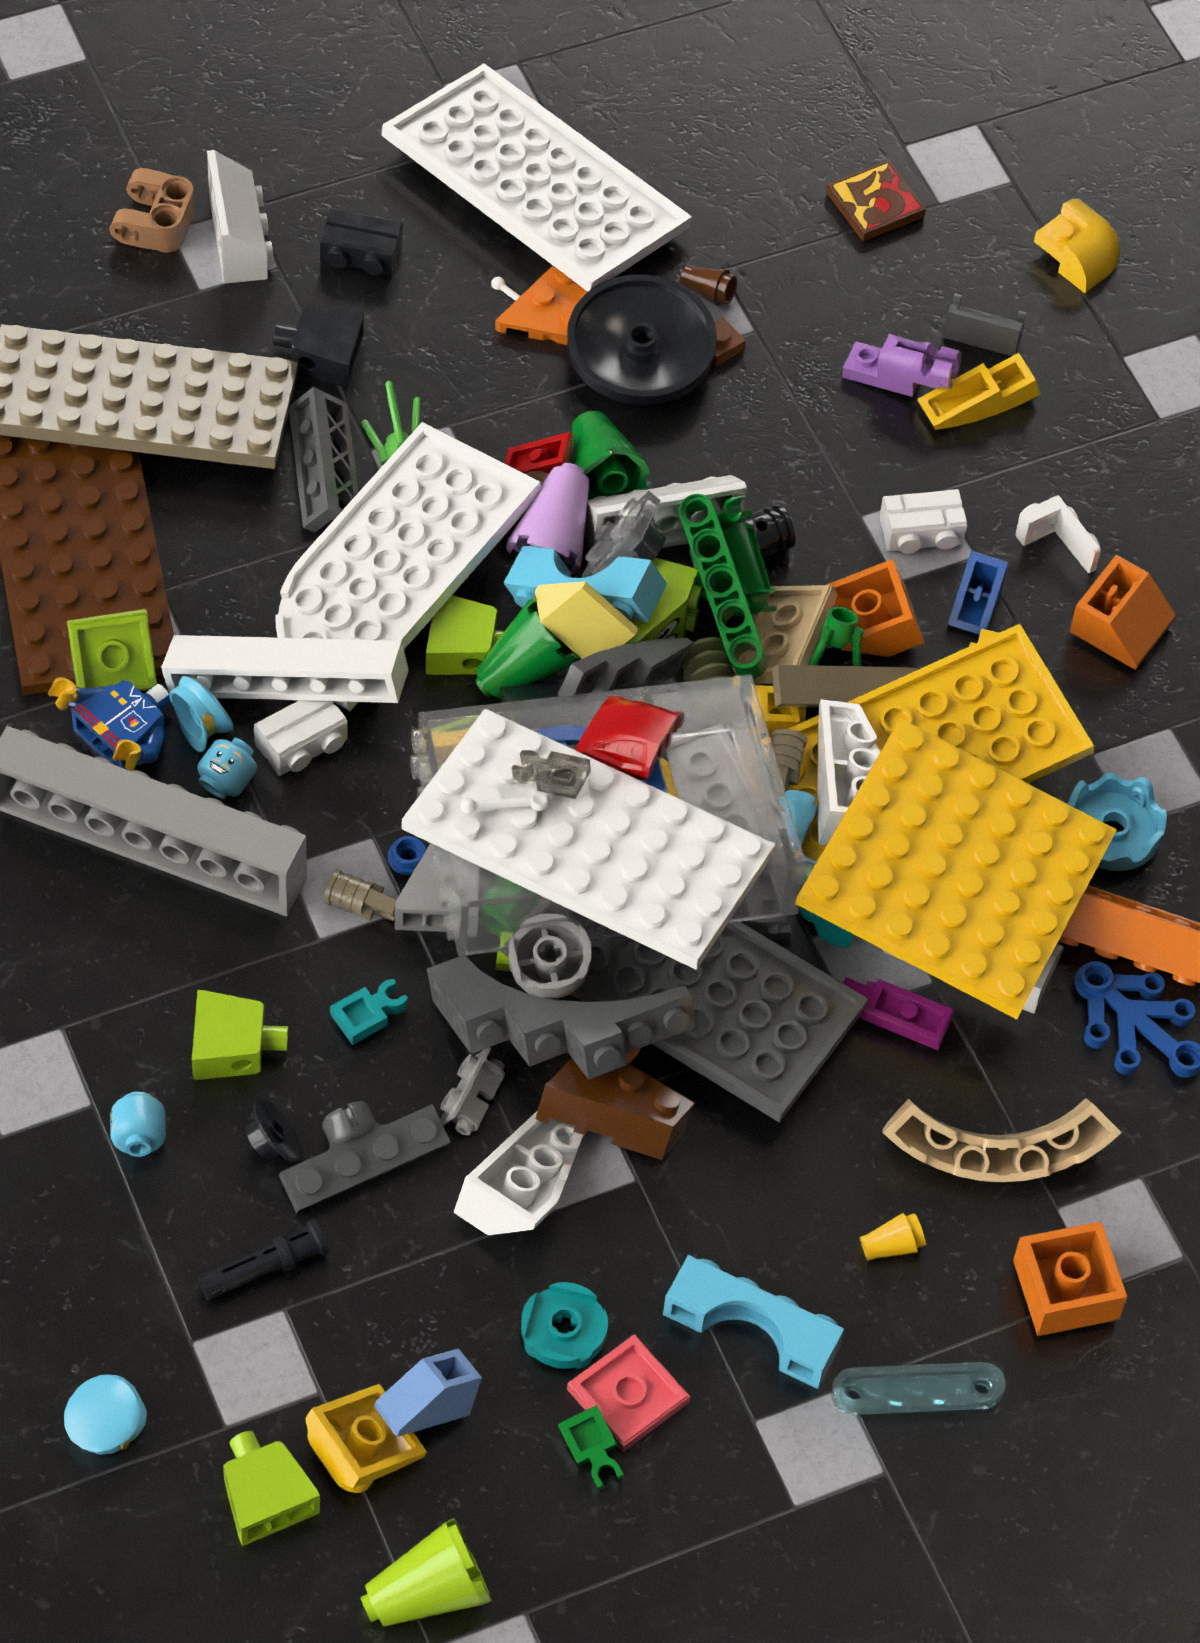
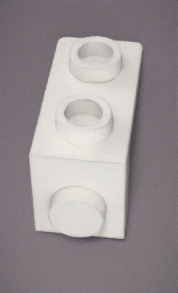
(1055, 516)

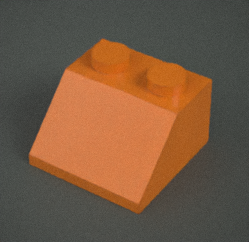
(882, 609)

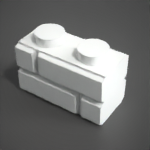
(923, 521)
(300, 733)

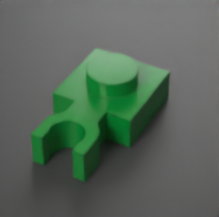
(589, 1441)

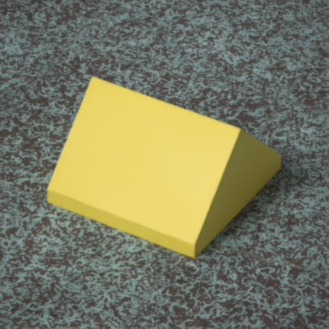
(582, 618)

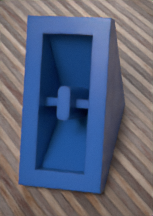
(978, 593)

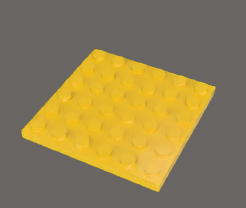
(956, 868)

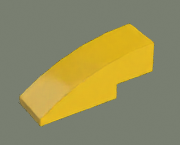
(981, 394)

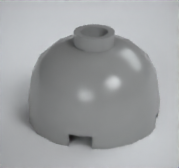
(550, 956)

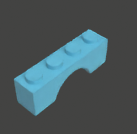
(626, 583)
(708, 1295)

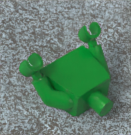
(746, 555)

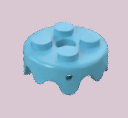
(1131, 806)

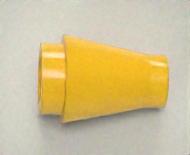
(894, 1238)

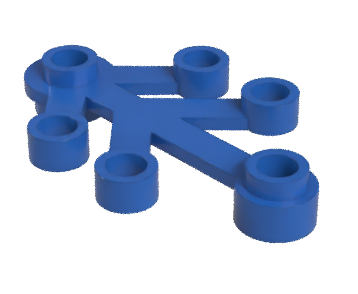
(1135, 1015)

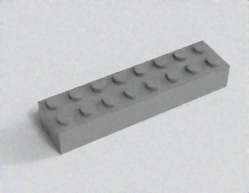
(151, 821)

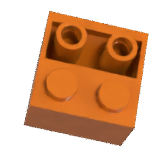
(1123, 613)

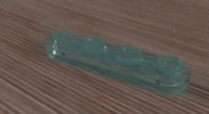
(918, 1388)

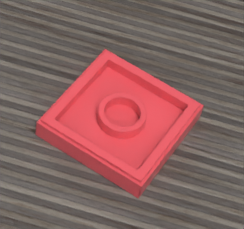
(630, 1391)

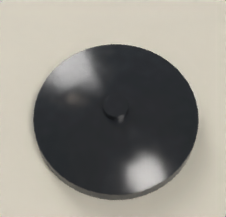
(641, 339)

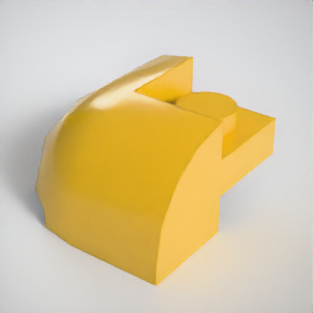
(1081, 243)

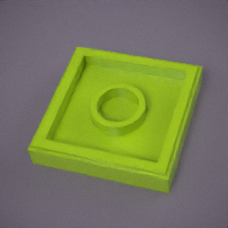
(112, 650)

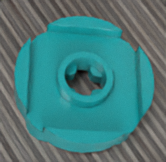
(564, 1349)

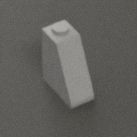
(419, 902)

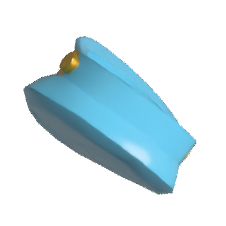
(198, 712)
(104, 1414)

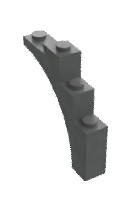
(543, 1028)

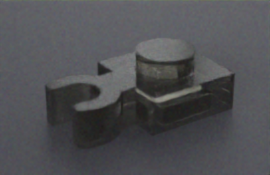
(556, 775)

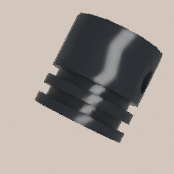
(773, 530)

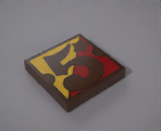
(875, 200)

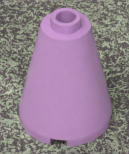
(556, 516)

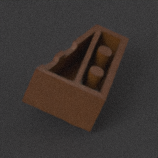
(620, 1105)

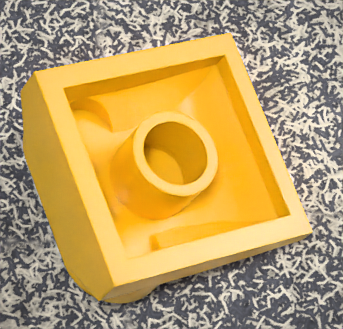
(357, 1441)

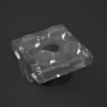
(631, 536)

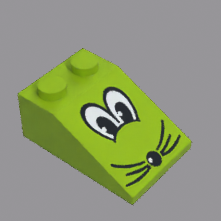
(676, 607)

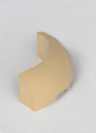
(1005, 1156)

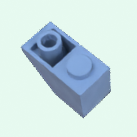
(430, 1393)

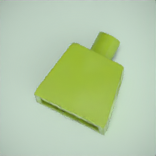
(460, 637)
(231, 1036)
(266, 1488)

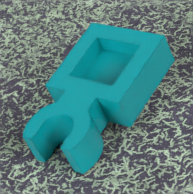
(366, 1013)

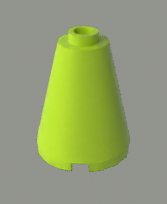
(427, 1580)

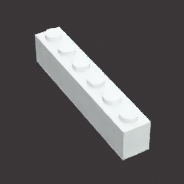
(289, 667)

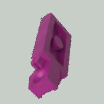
(903, 1012)

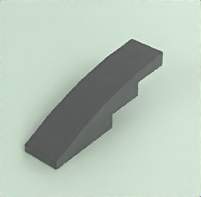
(627, 666)

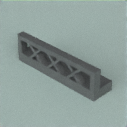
(317, 456)

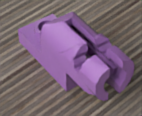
(902, 365)

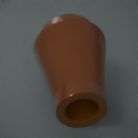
(712, 284)

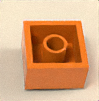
(1069, 1278)

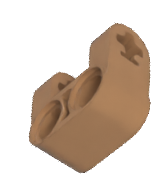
(170, 213)

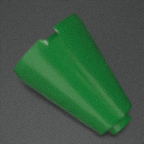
(607, 457)
(523, 654)

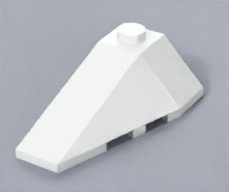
(844, 760)
(520, 1178)

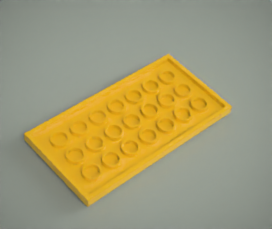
(983, 700)

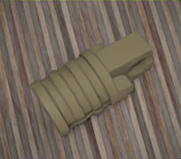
(788, 751)
(358, 896)

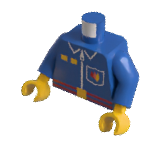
(116, 719)

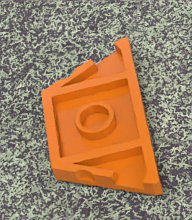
(544, 308)

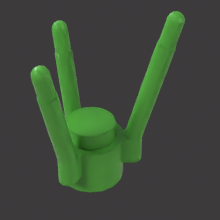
(397, 438)

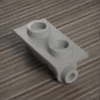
(477, 1077)

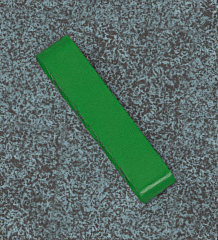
(720, 568)

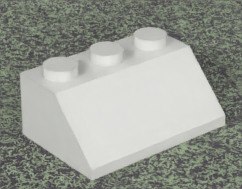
(237, 220)

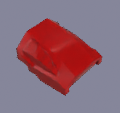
(629, 735)

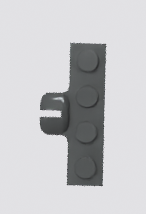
(361, 1151)

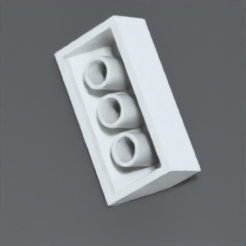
(667, 517)

